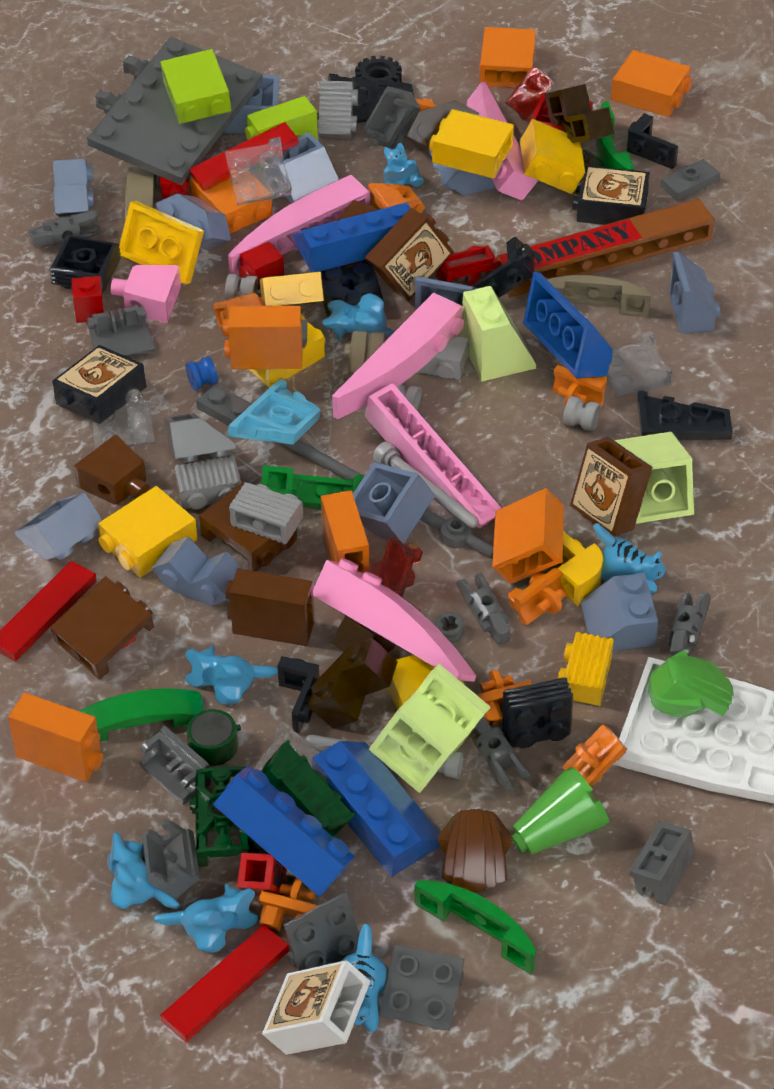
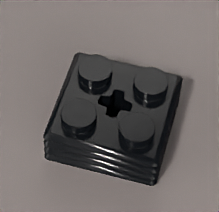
(84, 258)
(349, 284)
(537, 712)

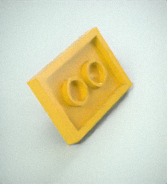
(160, 240)

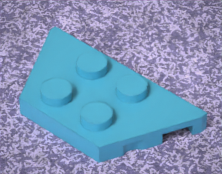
(276, 416)

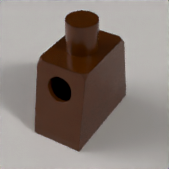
(112, 472)

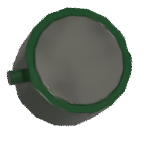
(213, 736)

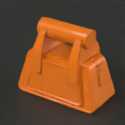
(388, 195)

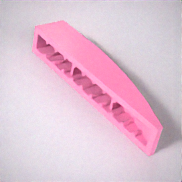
(510, 176)
(309, 211)
(402, 353)
(426, 452)
(387, 614)

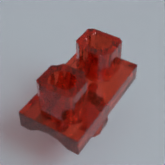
(528, 92)
(397, 565)

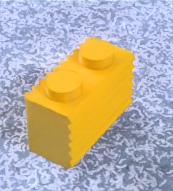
(587, 667)

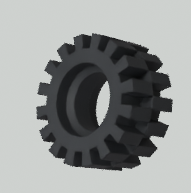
(379, 69)

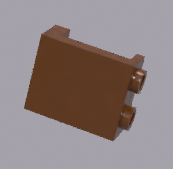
(257, 549)
(101, 625)

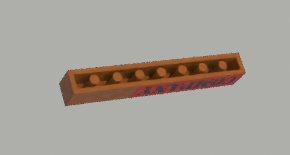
(620, 242)

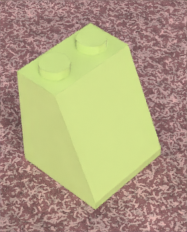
(493, 337)
(671, 479)

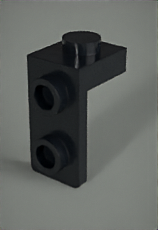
(649, 147)
(512, 273)
(298, 676)

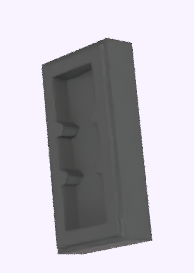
(690, 179)

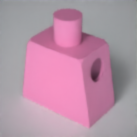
(152, 287)

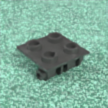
(124, 333)
(323, 934)
(422, 987)

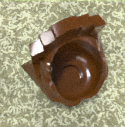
(475, 850)

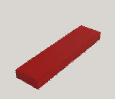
(216, 169)
(44, 609)
(224, 983)

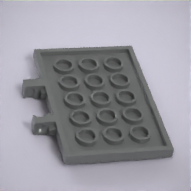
(144, 126)

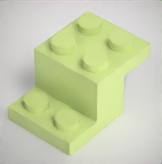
(429, 728)

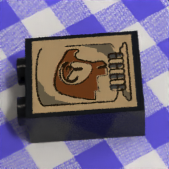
(610, 195)
(98, 384)

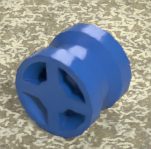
(201, 372)

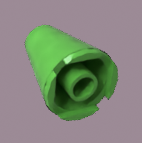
(559, 815)

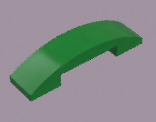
(607, 151)
(306, 487)
(145, 708)
(443, 898)

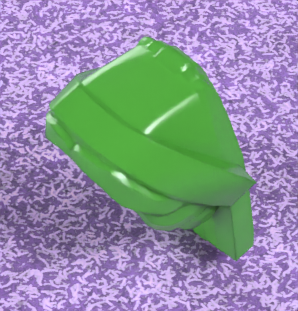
(689, 686)

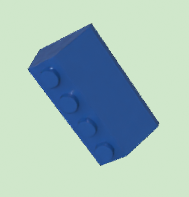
(347, 238)
(565, 331)
(385, 813)
(284, 830)

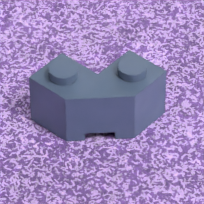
(72, 186)
(197, 213)
(193, 574)

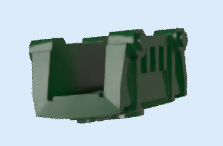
(307, 787)
(206, 819)

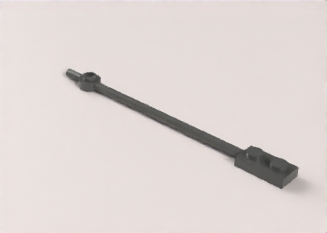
(227, 407)

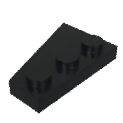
(368, 93)
(684, 421)

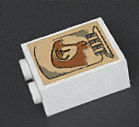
(316, 1007)

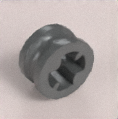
(450, 618)

